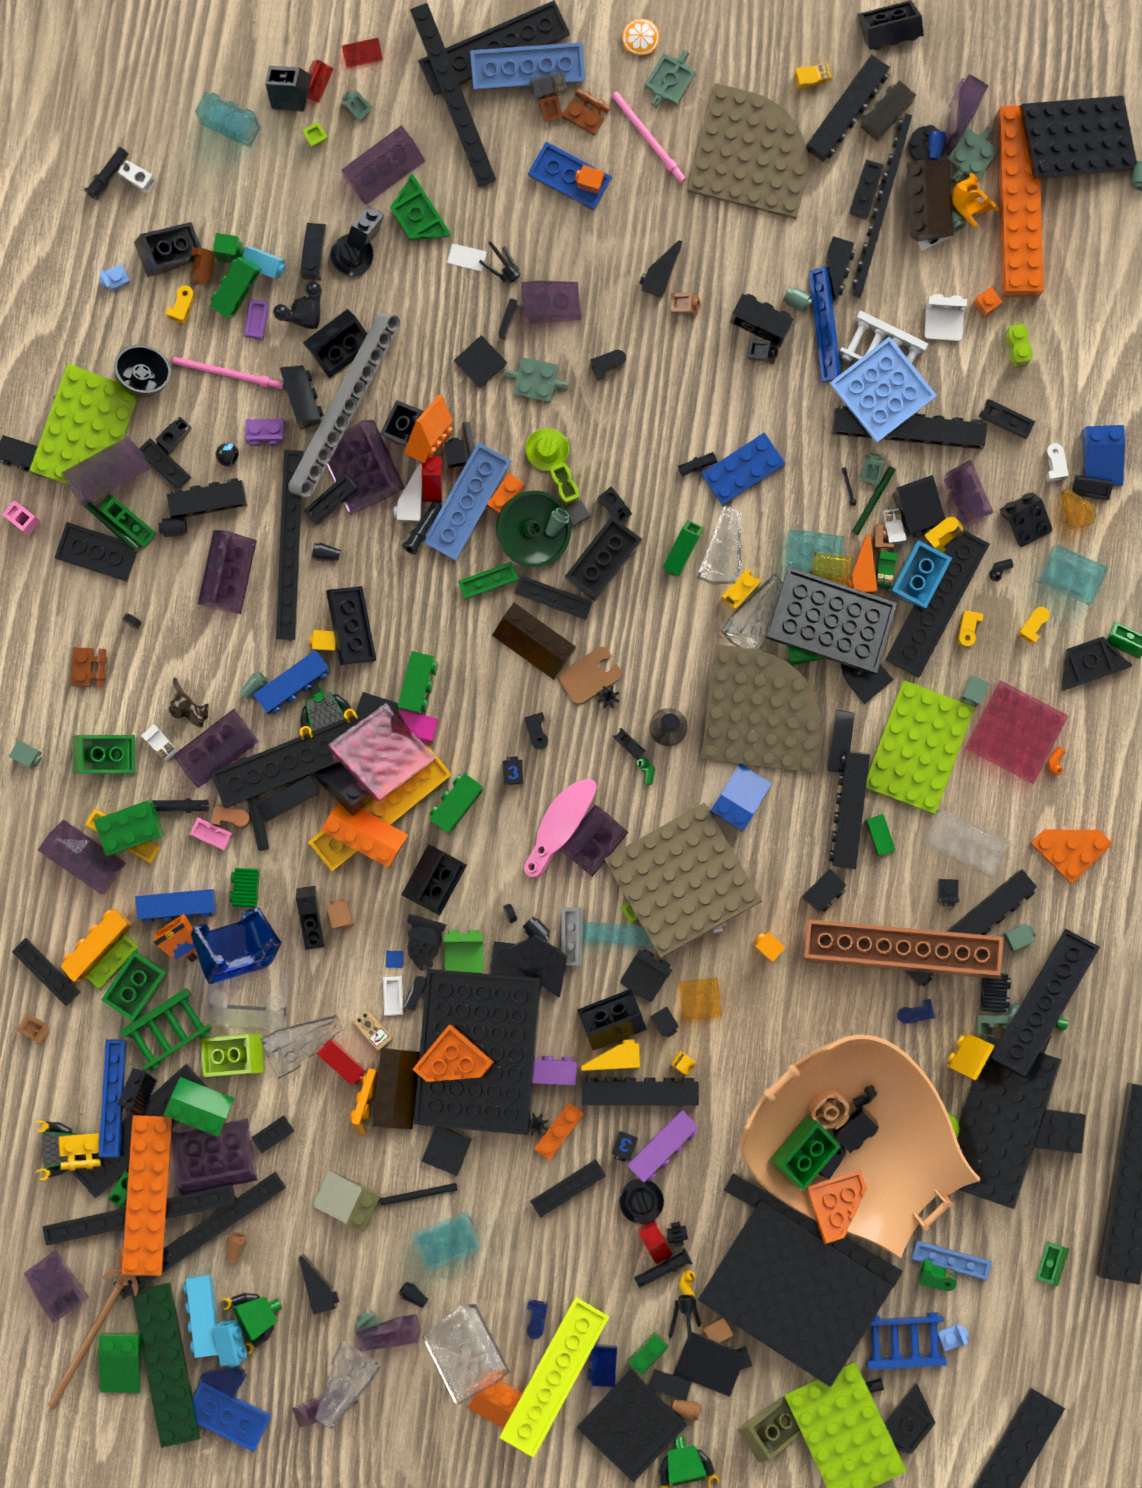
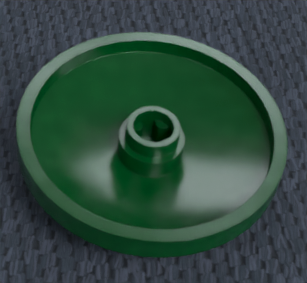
(523, 527)

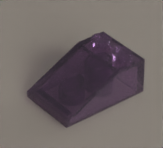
(550, 301)

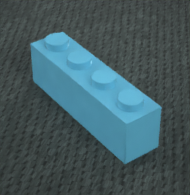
(202, 1314)

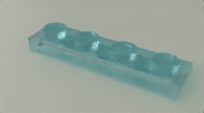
(615, 934)

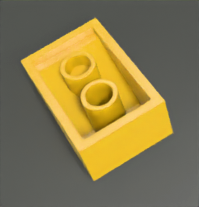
(619, 1056)
(969, 1056)

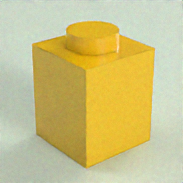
(323, 641)

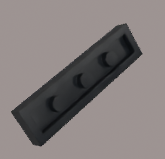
(553, 597)
(46, 972)
(568, 1188)

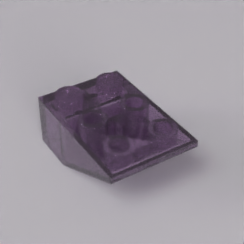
(55, 1286)

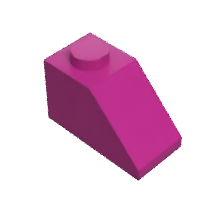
(421, 725)

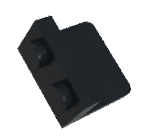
(1027, 518)
(646, 975)

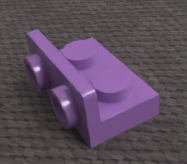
(265, 431)

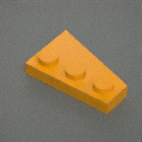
(367, 1094)

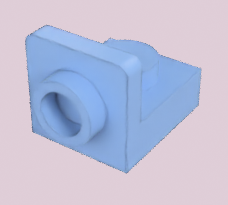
(114, 278)
(953, 1337)

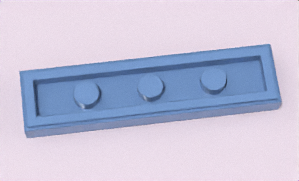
(952, 1259)

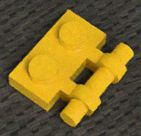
(79, 1145)

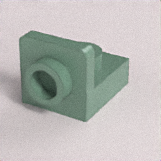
(356, 104)
(872, 469)
(986, 1022)
(367, 1320)

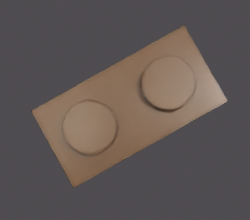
(340, 914)

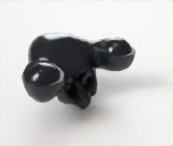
(304, 310)

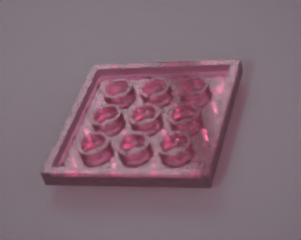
(1016, 732)
(381, 753)

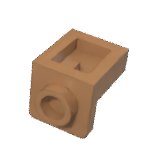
(685, 303)
(879, 536)

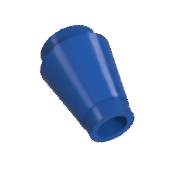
(936, 144)

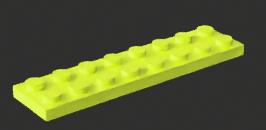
(554, 1377)

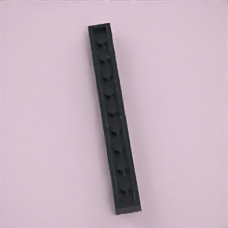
(452, 94)
(883, 197)
(289, 551)
(752, 1195)
(115, 1219)
(213, 1226)

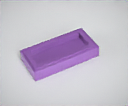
(256, 319)

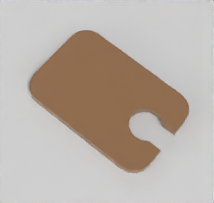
(584, 677)

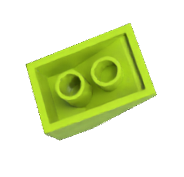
(232, 1055)

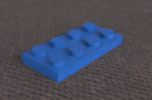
(558, 171)
(743, 469)
(229, 1416)

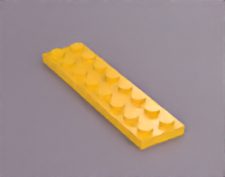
(389, 810)

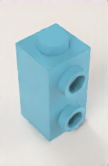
(270, 264)
(229, 1343)

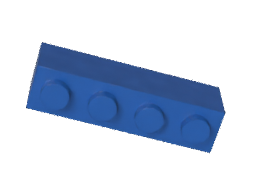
(291, 682)
(176, 904)

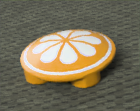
(640, 37)

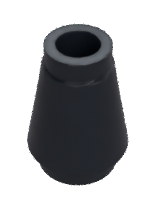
(325, 552)
(411, 1293)

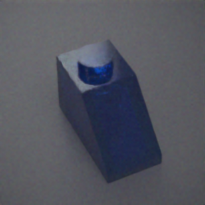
(225, 1379)

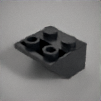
(287, 88)

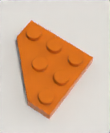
(1071, 850)
(452, 1058)
(836, 1204)

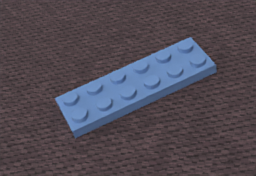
(517, 64)
(467, 501)

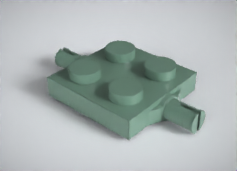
(670, 79)
(972, 154)
(536, 379)

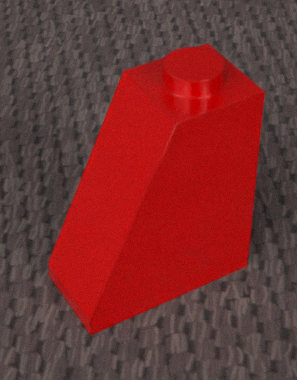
(432, 479)
(341, 1062)
(654, 1241)

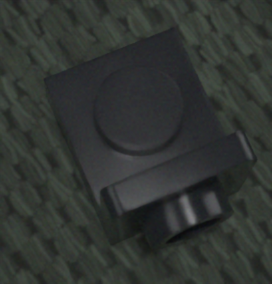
(762, 350)
(948, 891)

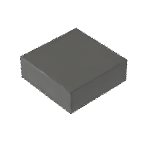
(577, 512)

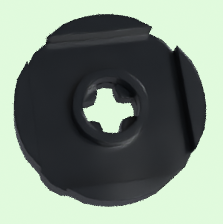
(917, 141)

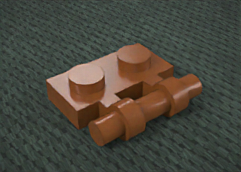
(584, 117)
(83, 664)

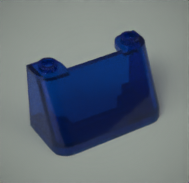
(235, 947)

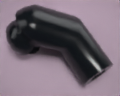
(866, 1098)

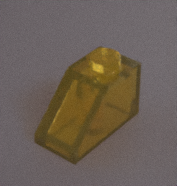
(1077, 510)

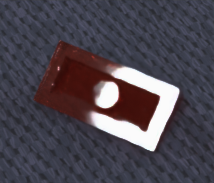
(362, 52)
(320, 76)

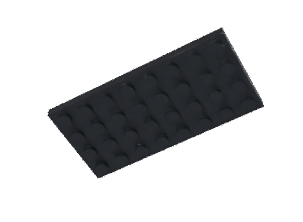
(1003, 1125)

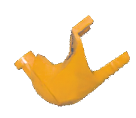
(965, 199)

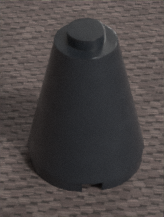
(668, 727)

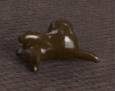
(184, 707)

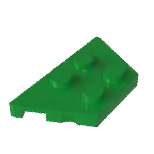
(417, 213)

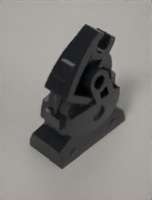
(422, 937)

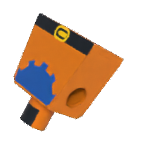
(176, 939)

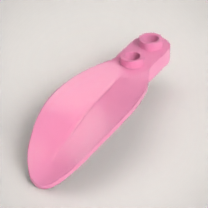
(560, 824)

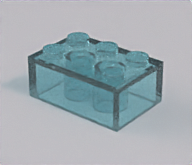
(227, 119)
(1072, 574)
(447, 1240)

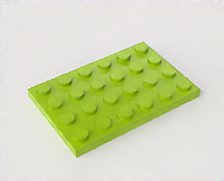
(82, 421)
(919, 747)
(845, 1431)

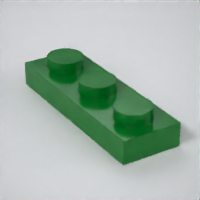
(488, 580)

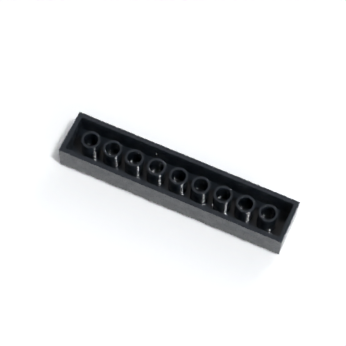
(1122, 1234)

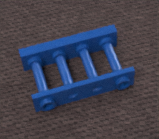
(915, 1359)

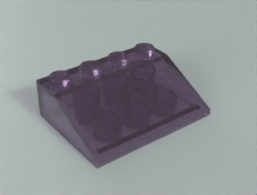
(963, 107)
(368, 463)
(213, 1161)

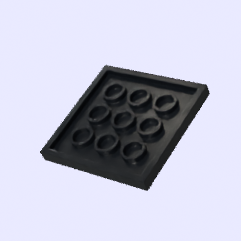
(631, 1425)

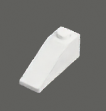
(410, 501)

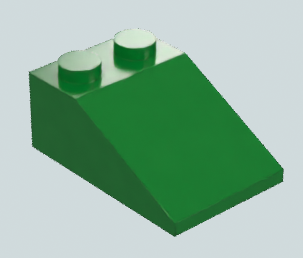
(103, 754)
(120, 1362)

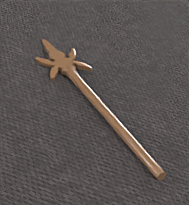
(122, 1281)

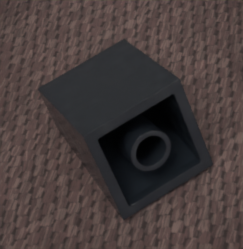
(919, 506)

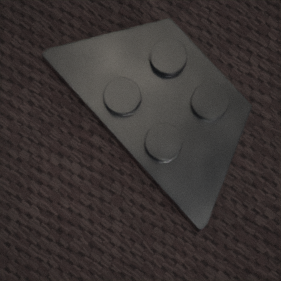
(1091, 662)
(538, 960)
(910, 1421)

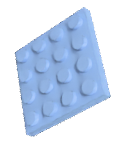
(883, 390)

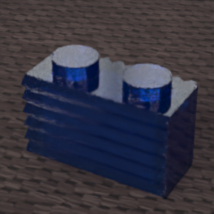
(604, 1365)

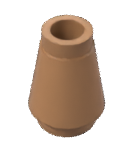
(235, 1246)
(687, 1409)

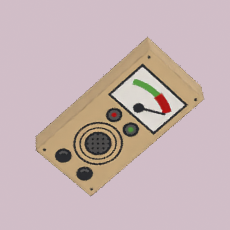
(372, 1029)

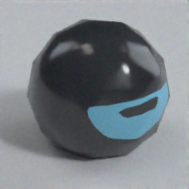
(227, 454)

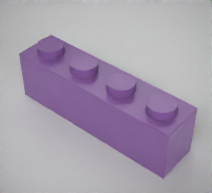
(555, 1071)
(662, 1145)

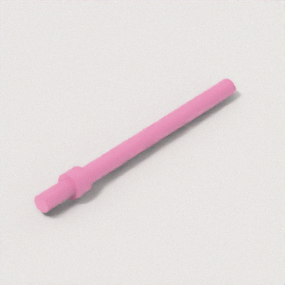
(670, 164)
(264, 381)

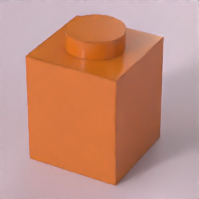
(589, 179)
(987, 302)

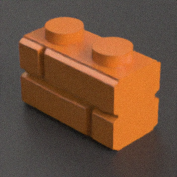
(509, 487)

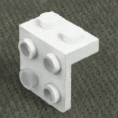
(944, 317)

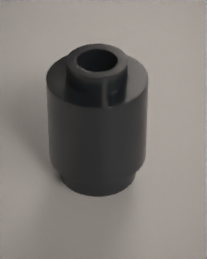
(173, 527)
(535, 926)

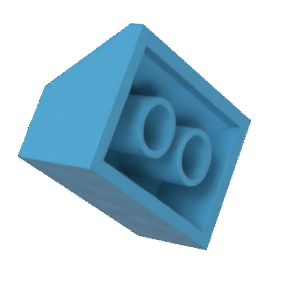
(920, 575)

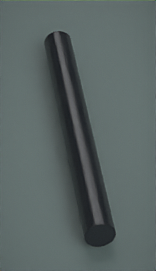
(418, 1194)

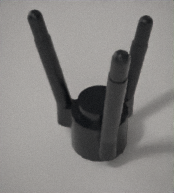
(510, 271)
(686, 1304)

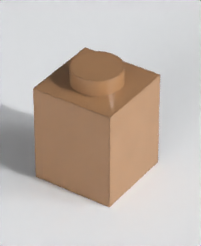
(717, 1330)

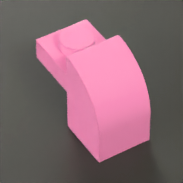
(21, 518)

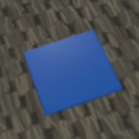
(394, 959)

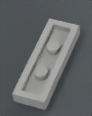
(572, 935)

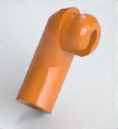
(1054, 761)

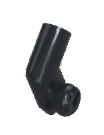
(998, 568)

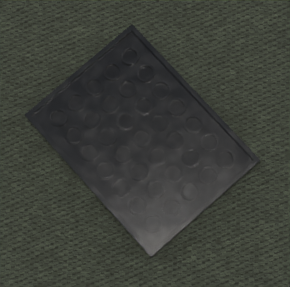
(501, 1021)
(795, 1293)

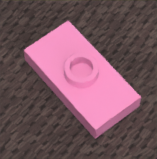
(211, 834)

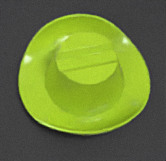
(546, 448)

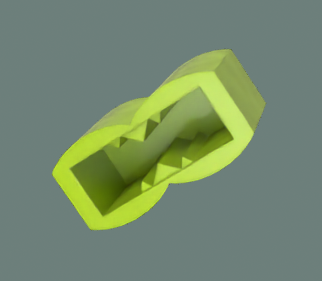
(1020, 349)
(562, 480)

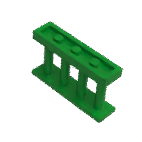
(165, 1010)

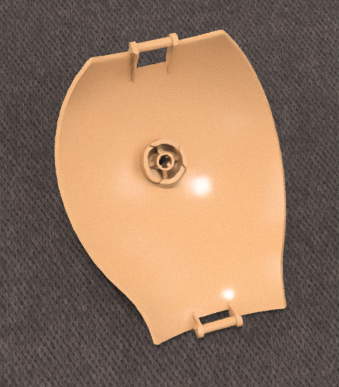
(902, 1164)

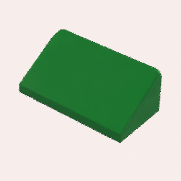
(1125, 640)
(880, 834)
(1052, 1264)

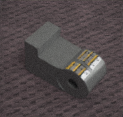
(548, 84)

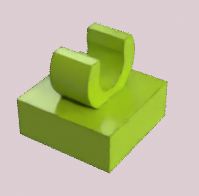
(315, 134)

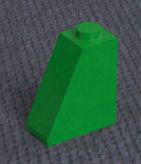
(682, 548)

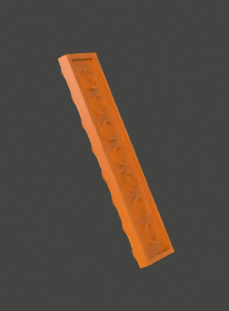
(147, 1195)

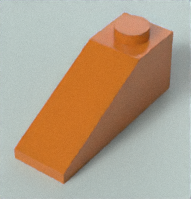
(863, 573)

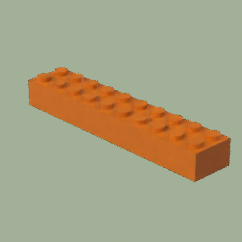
(1018, 210)

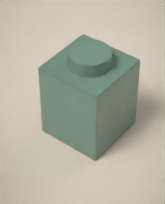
(974, 691)
(26, 754)
(1019, 936)

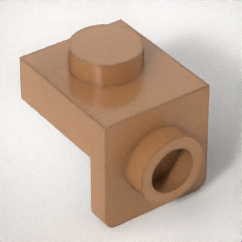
(33, 1028)

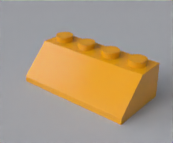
(96, 945)

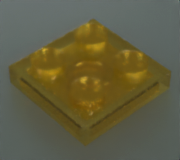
(700, 998)

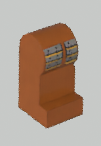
(202, 266)

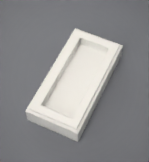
(393, 996)

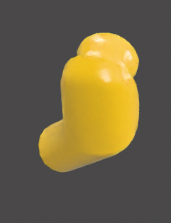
(686, 1281)

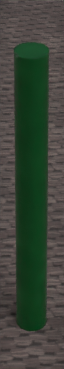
(873, 500)
(111, 526)

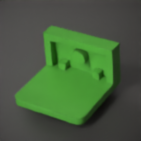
(464, 951)

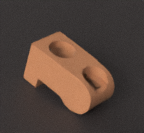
(236, 816)

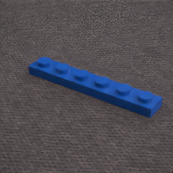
(825, 324)
(112, 1089)

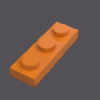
(559, 1131)

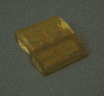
(832, 567)

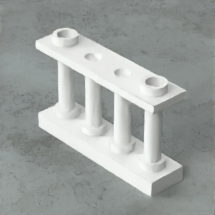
(881, 330)

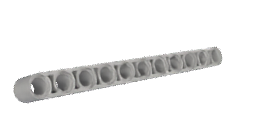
(344, 404)

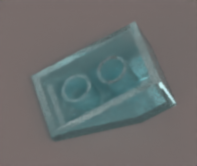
(803, 544)

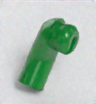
(648, 769)

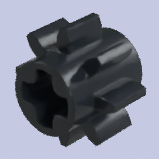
(605, 692)
(542, 1127)
(677, 1234)

